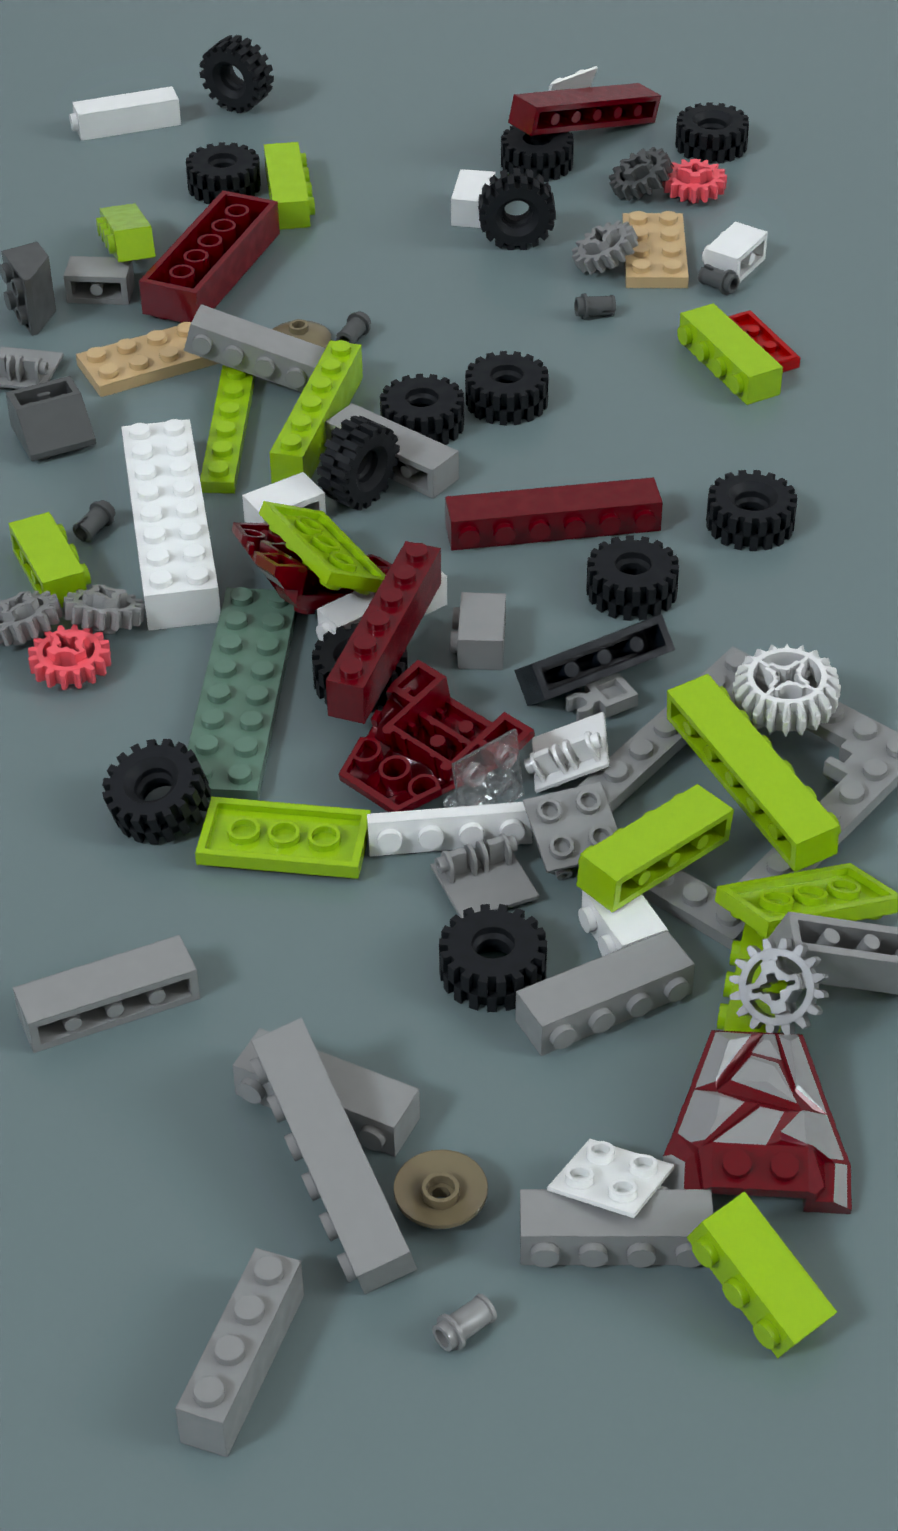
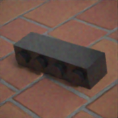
(594, 660)

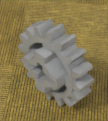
(605, 247)
(103, 609)
(28, 616)
(782, 1003)

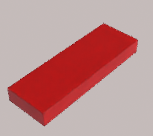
(767, 339)

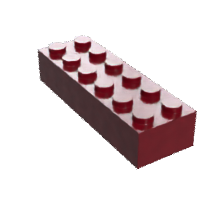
(209, 256)

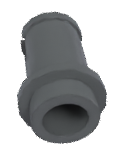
(725, 281)
(594, 305)
(356, 326)
(100, 515)

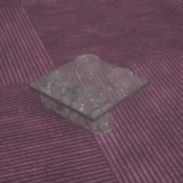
(488, 774)

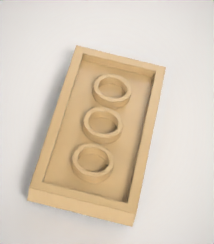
(660, 252)
(139, 360)

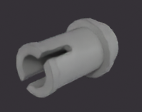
(457, 1327)

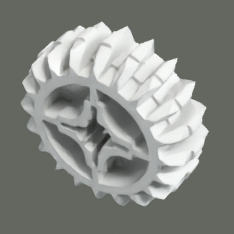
(787, 689)

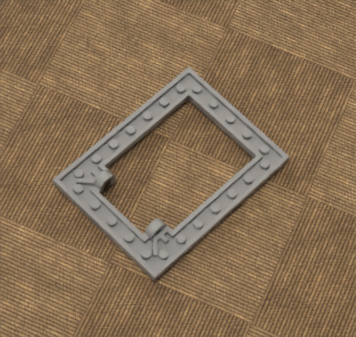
(862, 774)

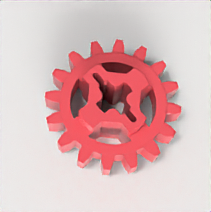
(695, 181)
(69, 657)

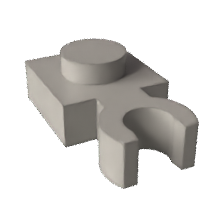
(605, 695)

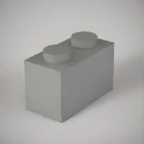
(98, 280)
(480, 631)

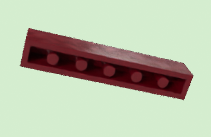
(584, 108)
(553, 513)
(383, 632)

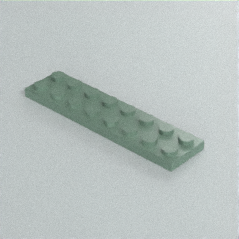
(242, 691)

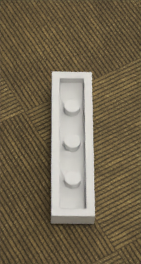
(445, 828)

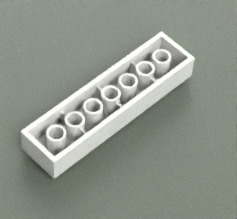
(170, 525)

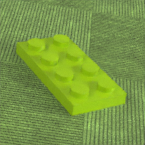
(323, 547)
(283, 837)
(828, 891)

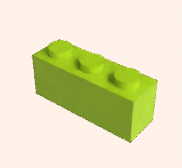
(47, 556)
(760, 1275)

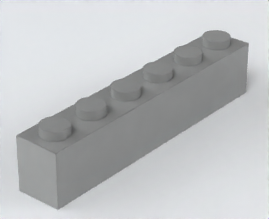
(334, 1157)

